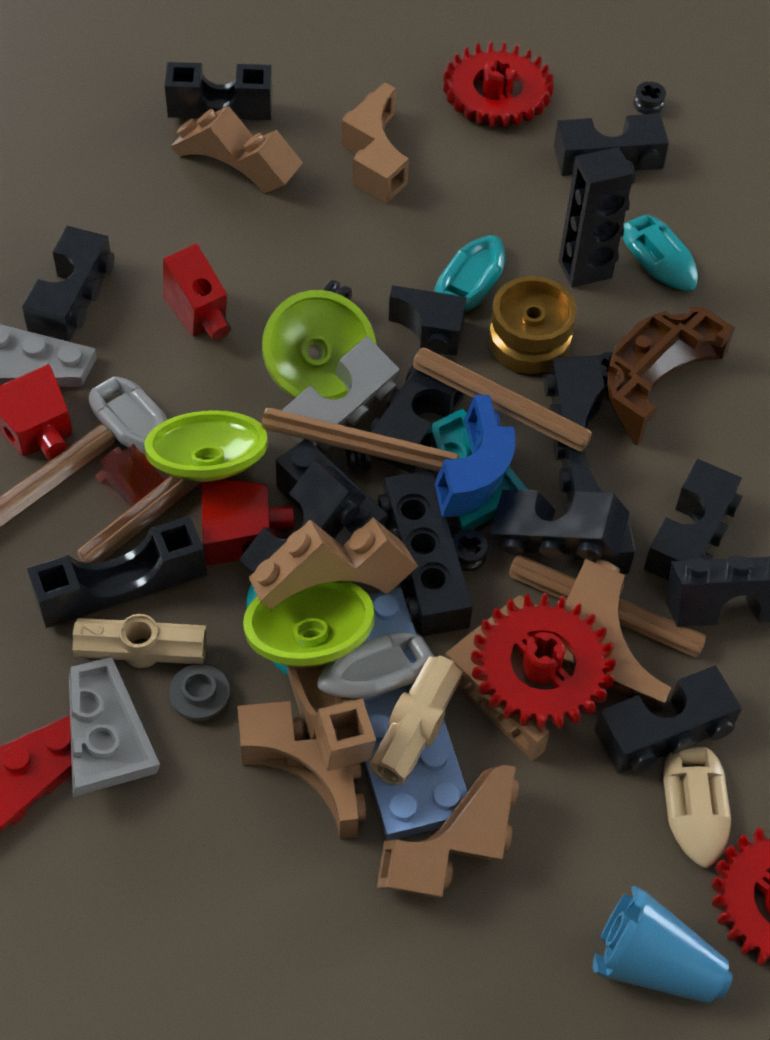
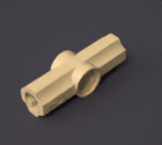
(115, 639)
(416, 720)

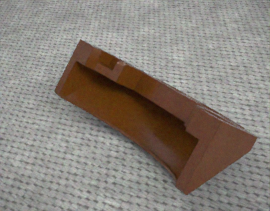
(654, 351)

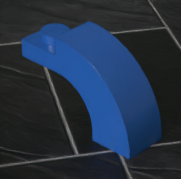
(473, 480)

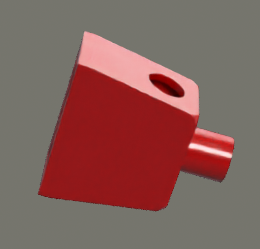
(195, 293)
(34, 414)
(234, 517)

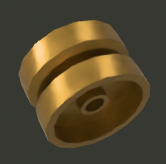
(531, 324)

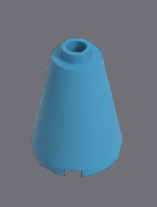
(659, 952)

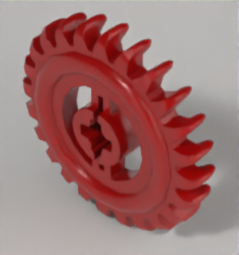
(499, 72)
(550, 632)
(745, 871)

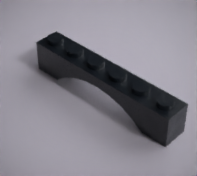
(576, 394)

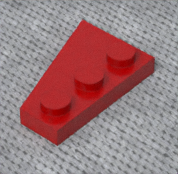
(33, 767)

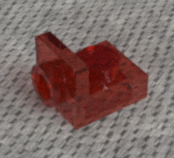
(129, 474)

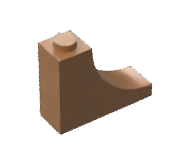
(599, 592)
(527, 738)

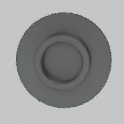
(199, 692)

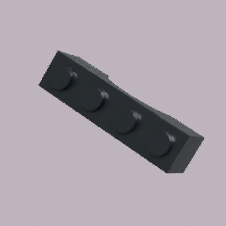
(76, 588)

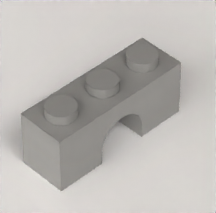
(367, 376)

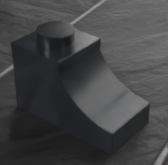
(431, 315)

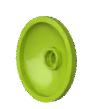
(316, 321)
(206, 445)
(311, 624)

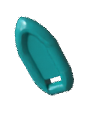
(661, 252)
(473, 270)

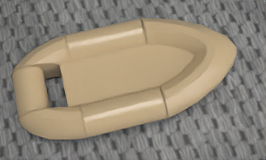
(697, 804)

